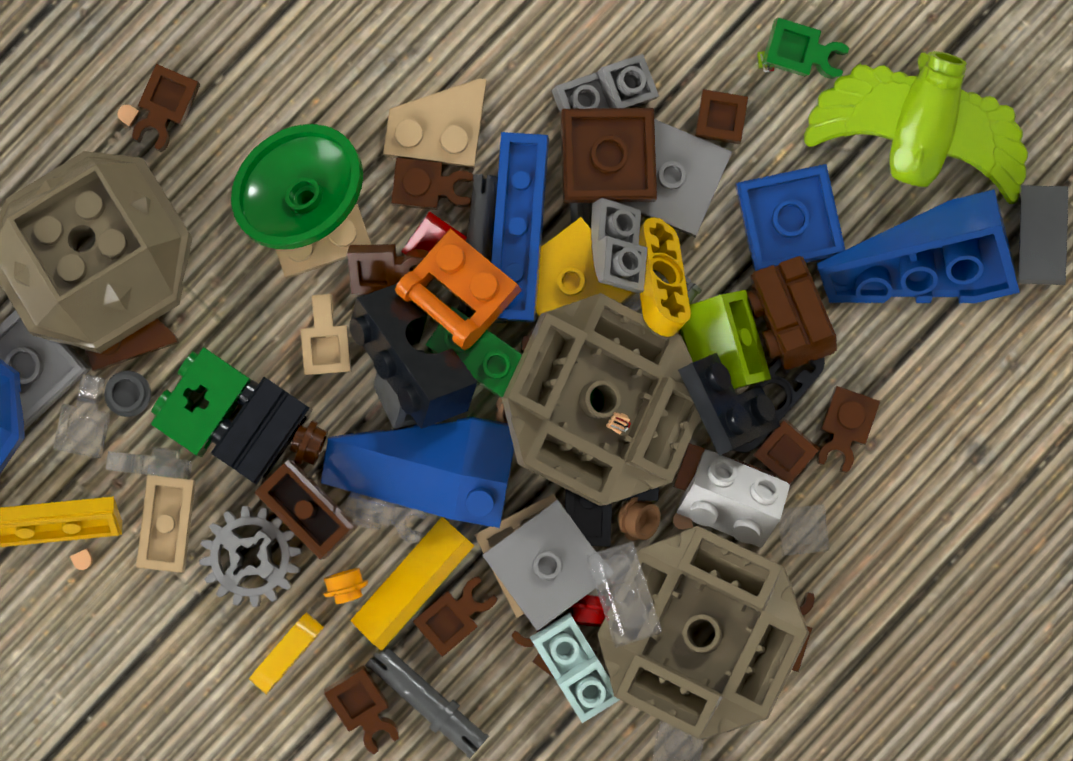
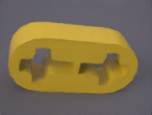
(286, 653)

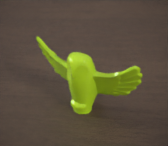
(926, 121)

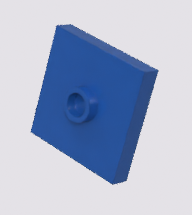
(790, 217)

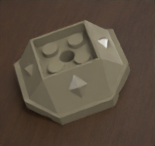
(116, 284)
(635, 370)
(754, 645)

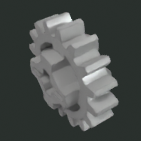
(234, 543)

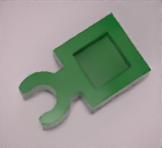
(796, 49)

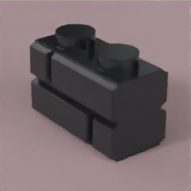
(259, 430)

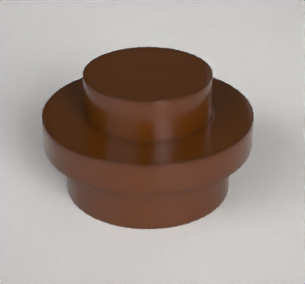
(308, 443)

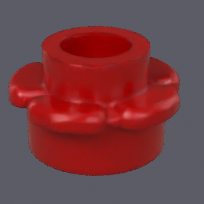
(588, 611)

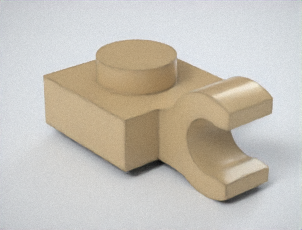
(325, 346)

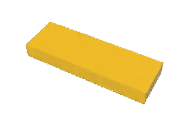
(59, 521)
(412, 583)

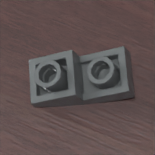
(1043, 235)

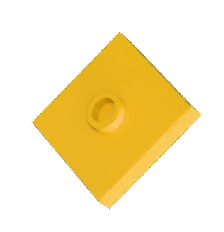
(569, 270)

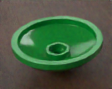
(285, 174)

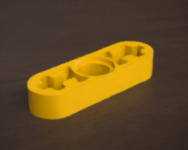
(663, 304)

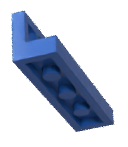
(520, 218)

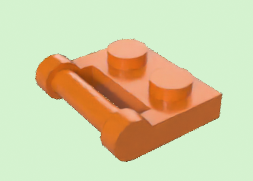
(469, 278)

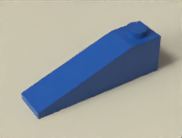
(940, 253)
(443, 469)

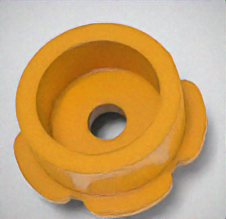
(345, 585)

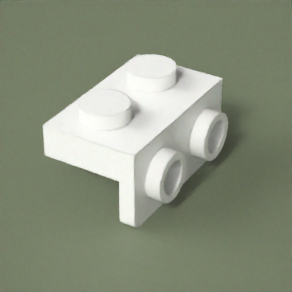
(734, 499)

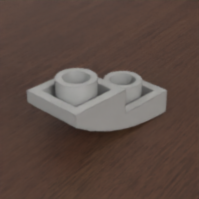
(613, 86)
(616, 246)

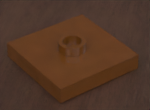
(608, 155)

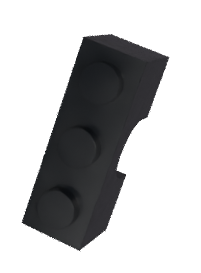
(426, 384)

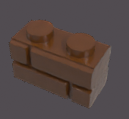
(792, 312)
(306, 509)

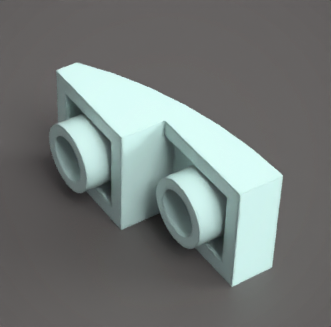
(575, 667)

